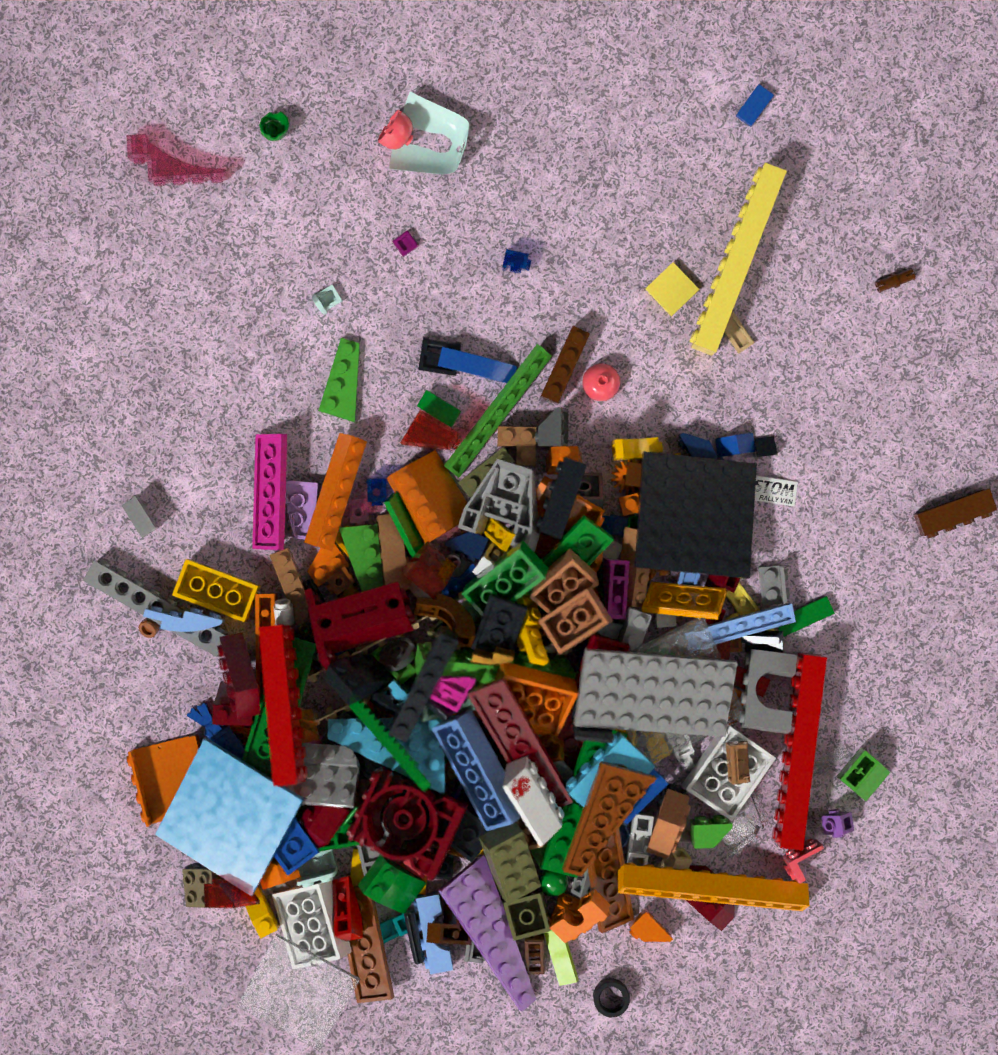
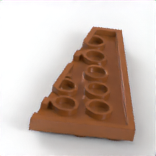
(606, 808)

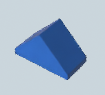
(735, 445)

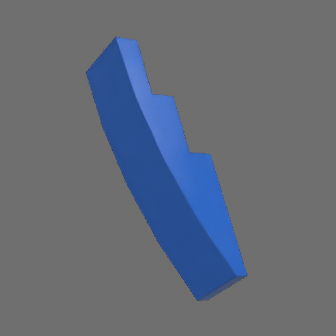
(476, 365)

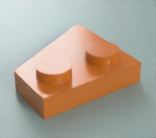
(326, 565)

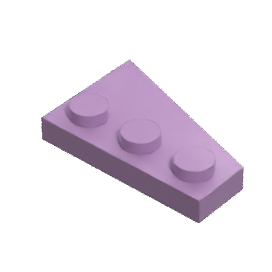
(301, 503)

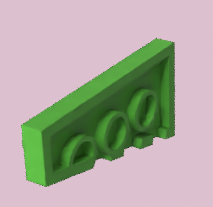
(341, 388)
(364, 554)

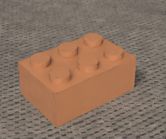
(564, 581)
(575, 620)
(669, 824)

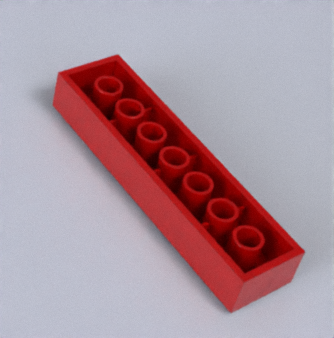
(282, 705)

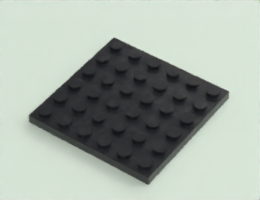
(695, 515)

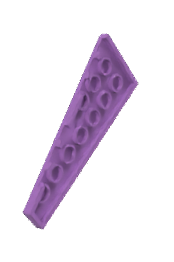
(482, 915)

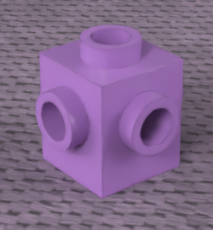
(837, 823)

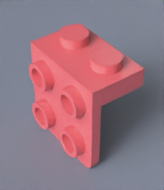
(794, 856)

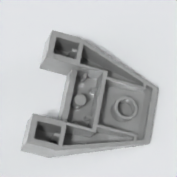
(507, 496)

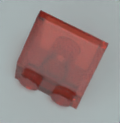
(429, 570)
(226, 895)

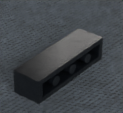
(562, 498)

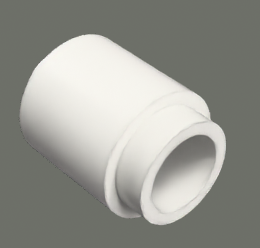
(283, 612)

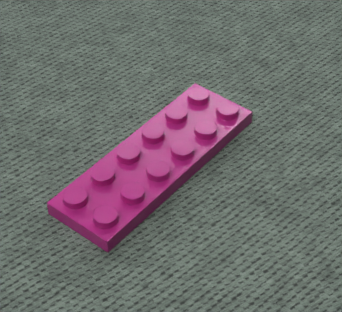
(269, 491)

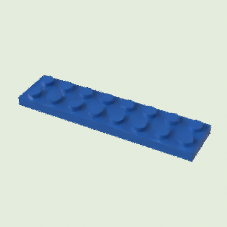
(296, 845)

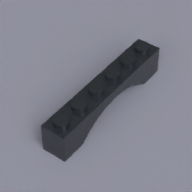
(424, 684)

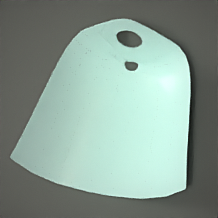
(433, 119)

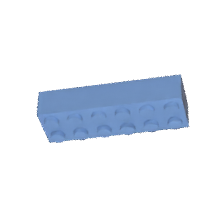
(477, 769)

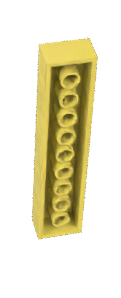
(738, 259)

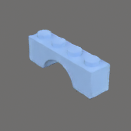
(438, 956)

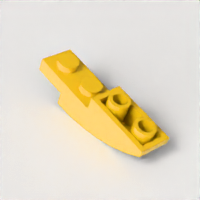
(529, 636)

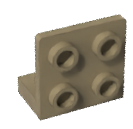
(194, 885)

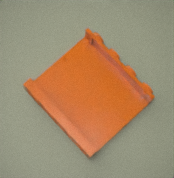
(159, 773)

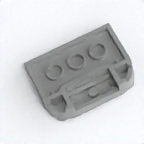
(331, 776)

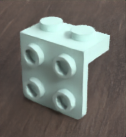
(320, 867)

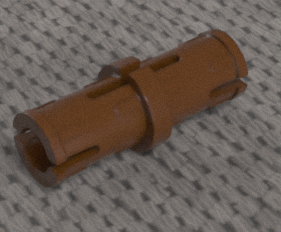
(894, 280)

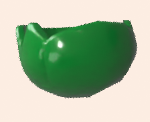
(274, 126)
(553, 883)

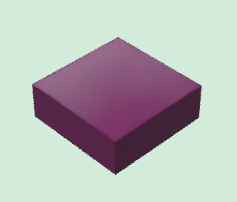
(405, 243)

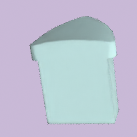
(326, 299)

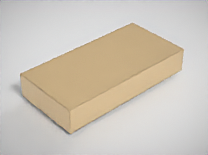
(737, 334)

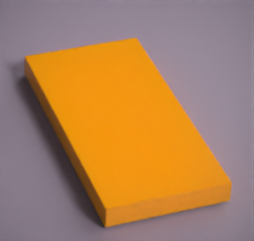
(684, 600)

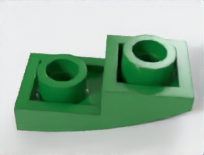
(439, 408)

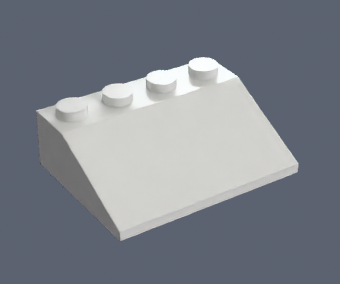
(710, 775)
(309, 919)

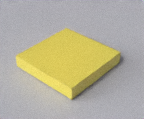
(672, 289)

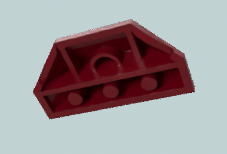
(323, 822)
(716, 913)

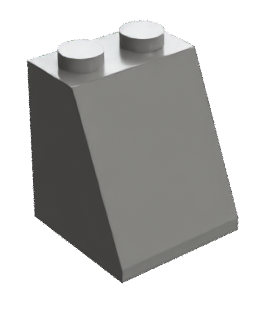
(634, 627)

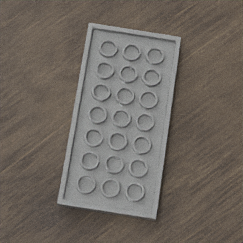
(655, 692)

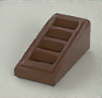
(534, 942)

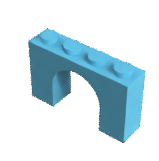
(618, 752)

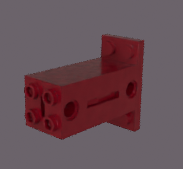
(358, 619)

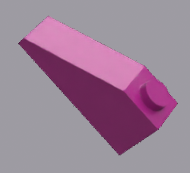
(615, 586)

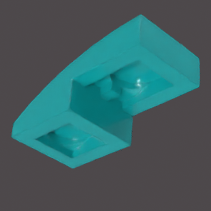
(393, 928)

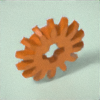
(619, 479)

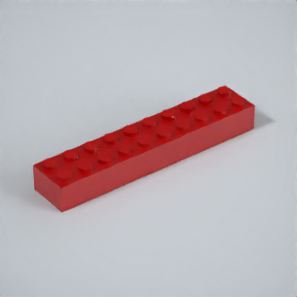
(799, 752)

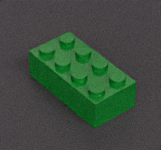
(507, 577)

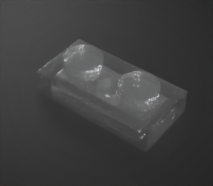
(831, 758)

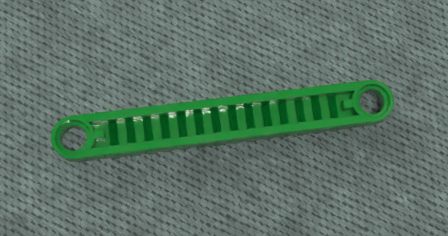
(390, 743)

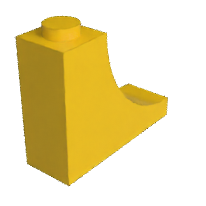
(633, 448)

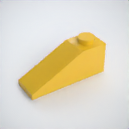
(262, 916)

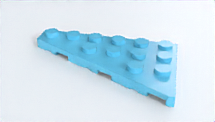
(421, 745)

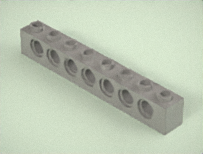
(95, 578)

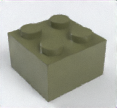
(528, 916)

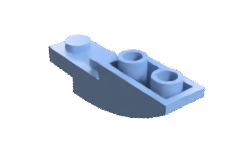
(191, 621)

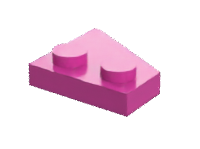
(452, 691)

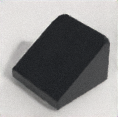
(765, 446)

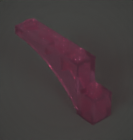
(167, 169)

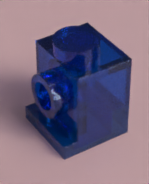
(516, 261)
(380, 484)

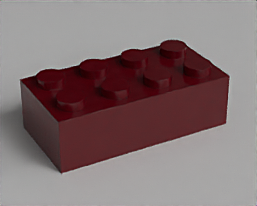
(238, 675)

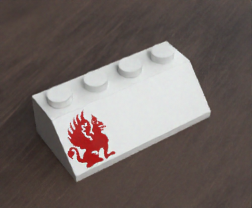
(532, 799)

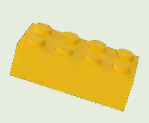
(216, 590)

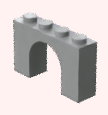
(755, 714)

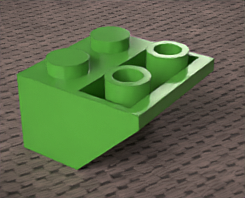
(863, 774)
(708, 832)

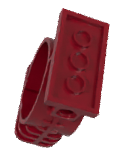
(370, 832)

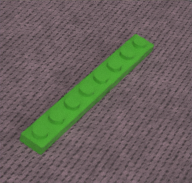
(498, 410)

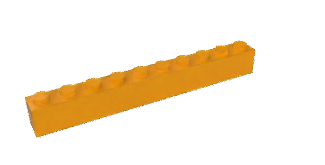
(713, 888)

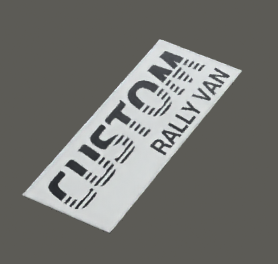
(775, 491)

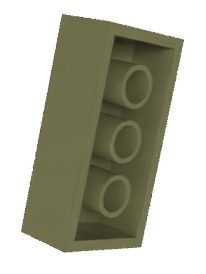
(510, 862)

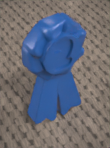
(457, 584)
(205, 719)

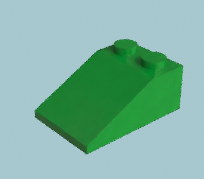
(391, 884)

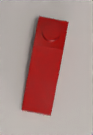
(346, 910)

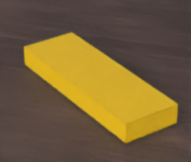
(499, 534)

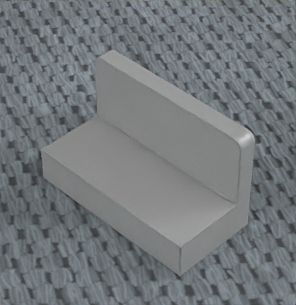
(140, 516)

